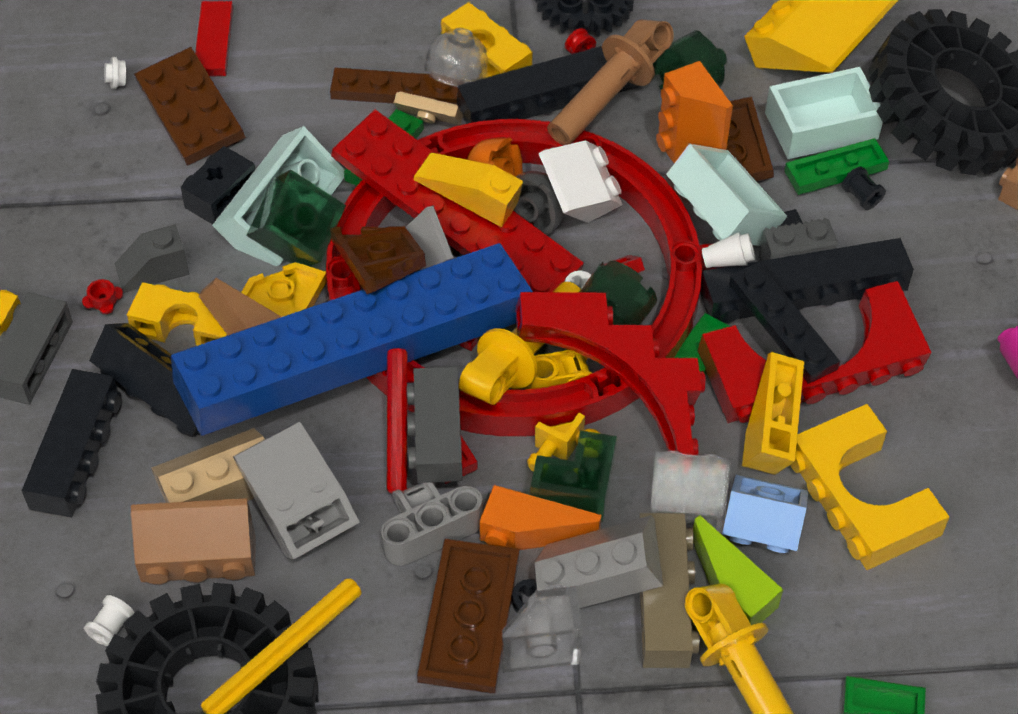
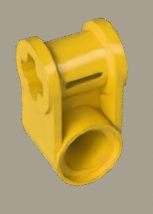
(559, 368)

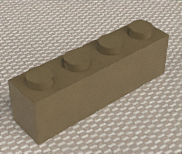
(664, 620)

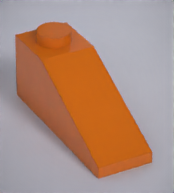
(531, 522)

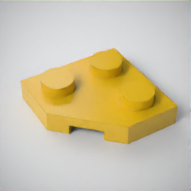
(287, 290)

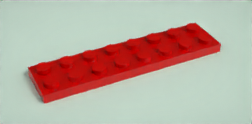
(391, 157)

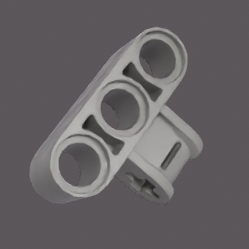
(425, 507)

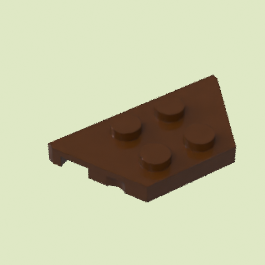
(379, 255)

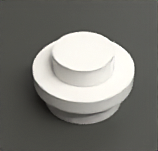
(115, 72)

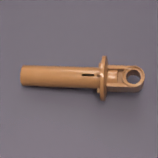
(628, 60)

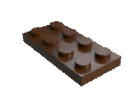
(189, 106)
(468, 616)

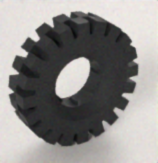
(912, 95)
(199, 627)

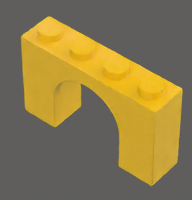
(871, 531)

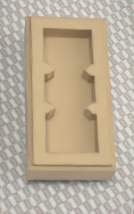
(428, 109)

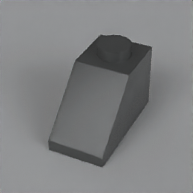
(152, 259)

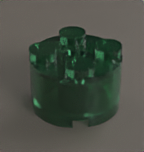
(691, 49)
(623, 292)

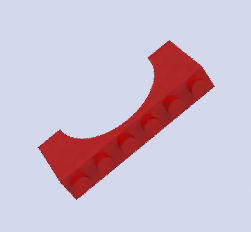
(889, 348)

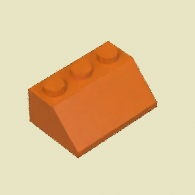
(692, 111)

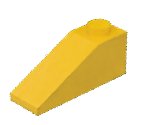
(472, 185)
(775, 416)

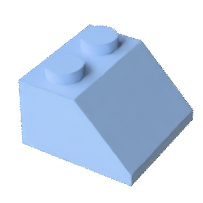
(765, 514)

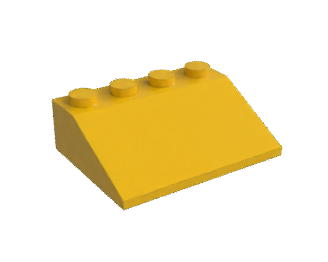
(812, 32)

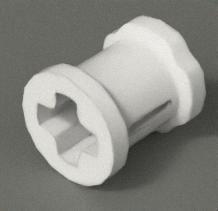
(108, 620)

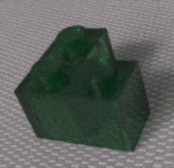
(578, 482)

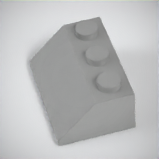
(604, 562)

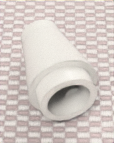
(729, 252)

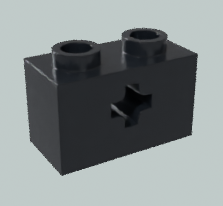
(216, 183)

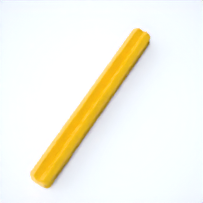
(282, 648)

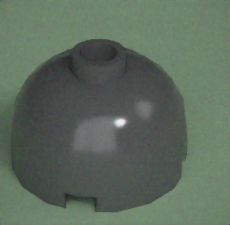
(539, 202)

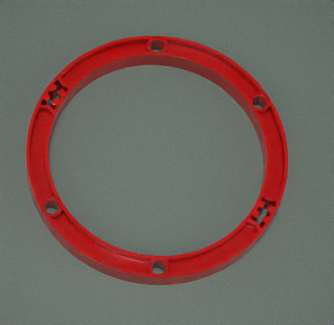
(601, 391)

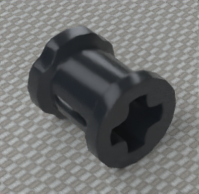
(863, 188)

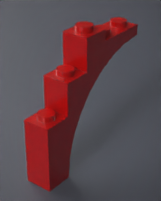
(586, 326)

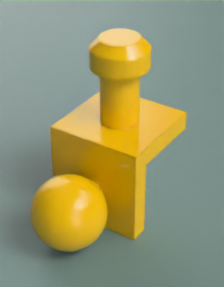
(558, 439)

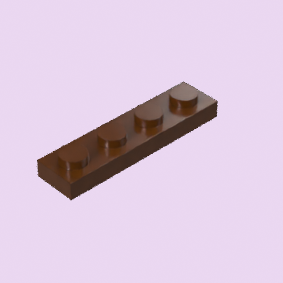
(383, 85)

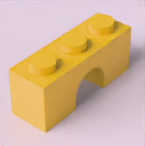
(503, 50)
(161, 309)

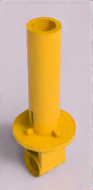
(503, 362)
(731, 643)

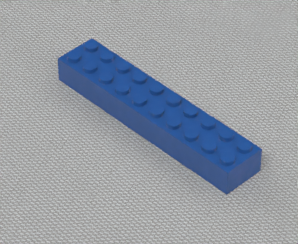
(346, 338)

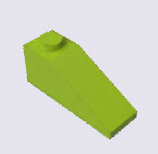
(728, 565)

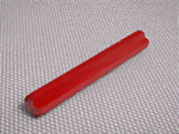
(396, 419)

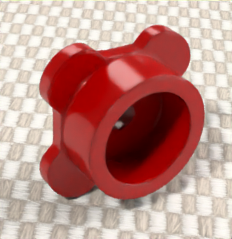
(99, 289)

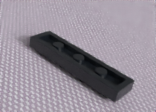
(784, 321)

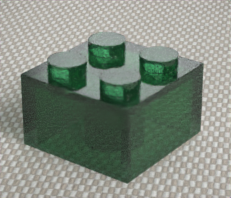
(296, 219)

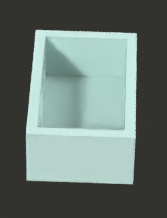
(823, 112)
(724, 193)

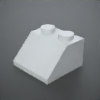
(581, 180)

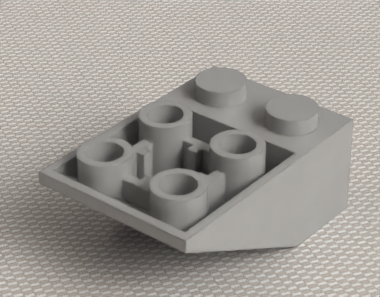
(295, 491)

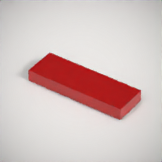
(214, 36)

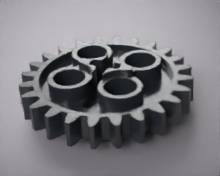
(600, 14)

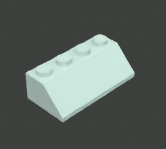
(293, 151)

